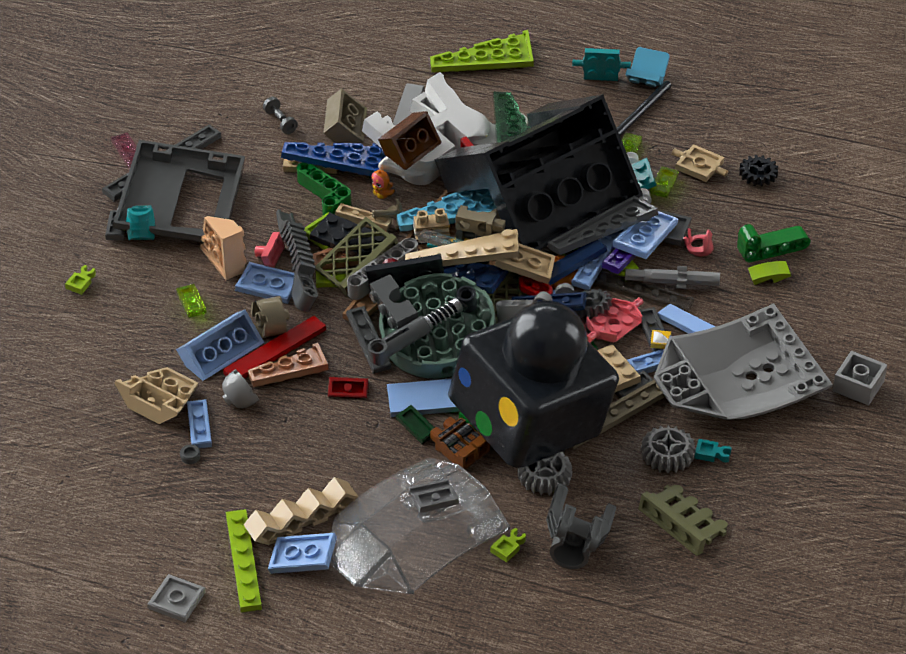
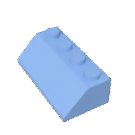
(220, 345)

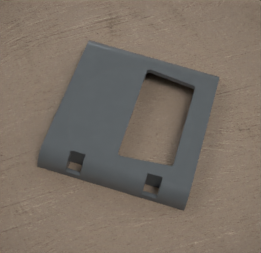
(158, 179)

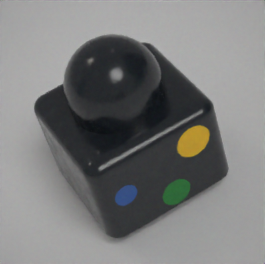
(533, 383)

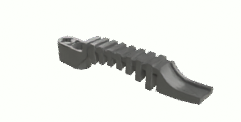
(303, 287)

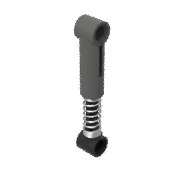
(382, 349)

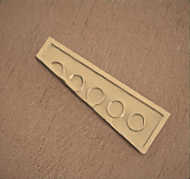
(480, 249)

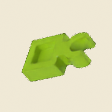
(80, 282)
(506, 546)

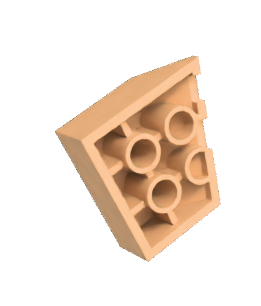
(224, 246)

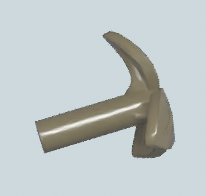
(390, 212)

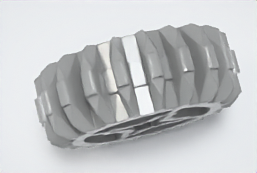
(656, 446)
(545, 476)

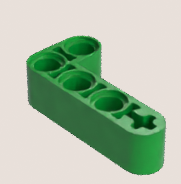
(324, 186)
(772, 244)

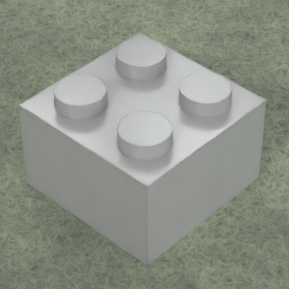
(859, 377)

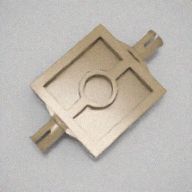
(699, 163)

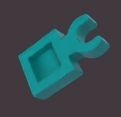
(709, 450)

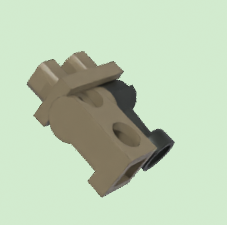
(476, 224)

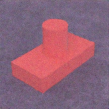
(272, 251)

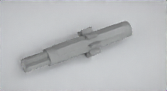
(679, 277)

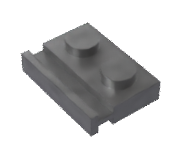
(433, 495)

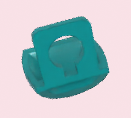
(140, 219)

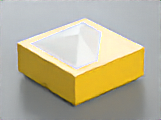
(659, 339)

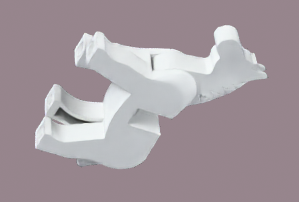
(451, 121)

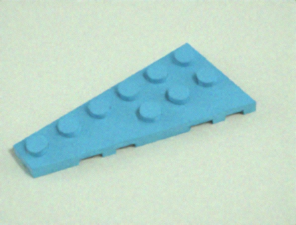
(476, 201)

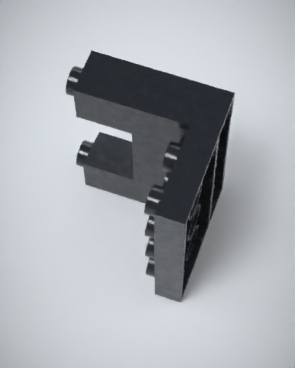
(551, 174)

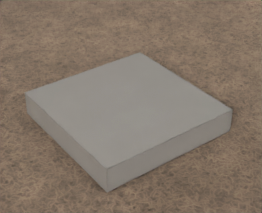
(176, 598)

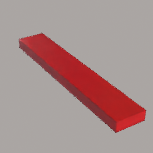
(278, 347)

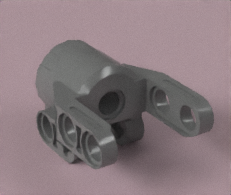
(572, 536)

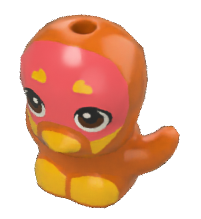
(381, 184)

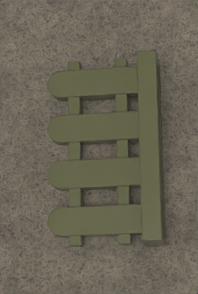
(681, 528)

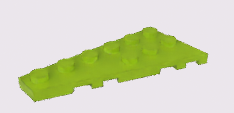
(491, 54)

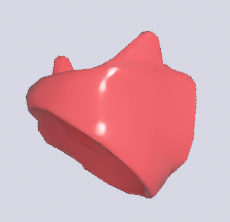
(702, 251)

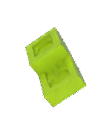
(770, 270)

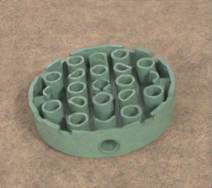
(438, 351)

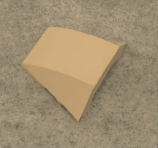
(158, 394)

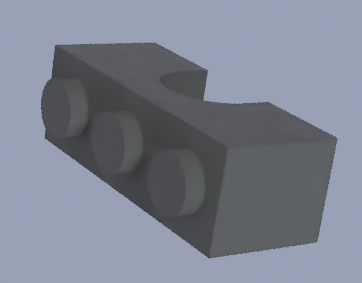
(385, 293)

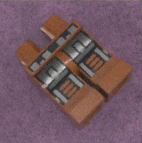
(459, 442)

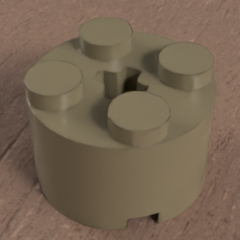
(270, 316)

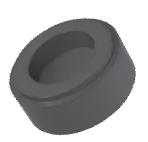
(190, 454)

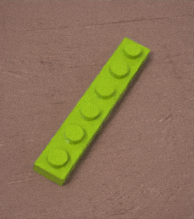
(243, 561)

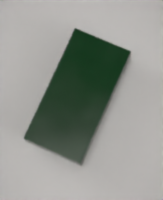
(415, 424)

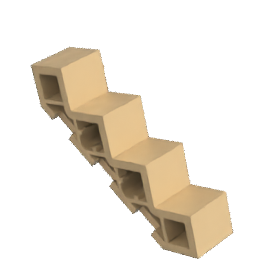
(290, 517)

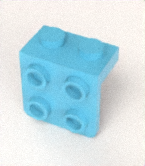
(648, 67)

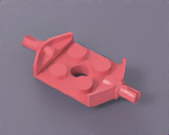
(623, 316)

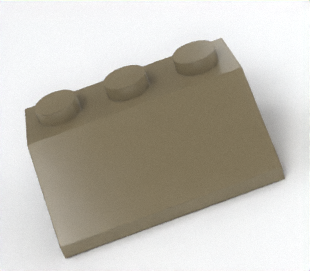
(344, 118)

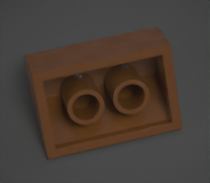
(410, 140)

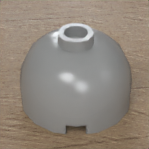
(238, 391)

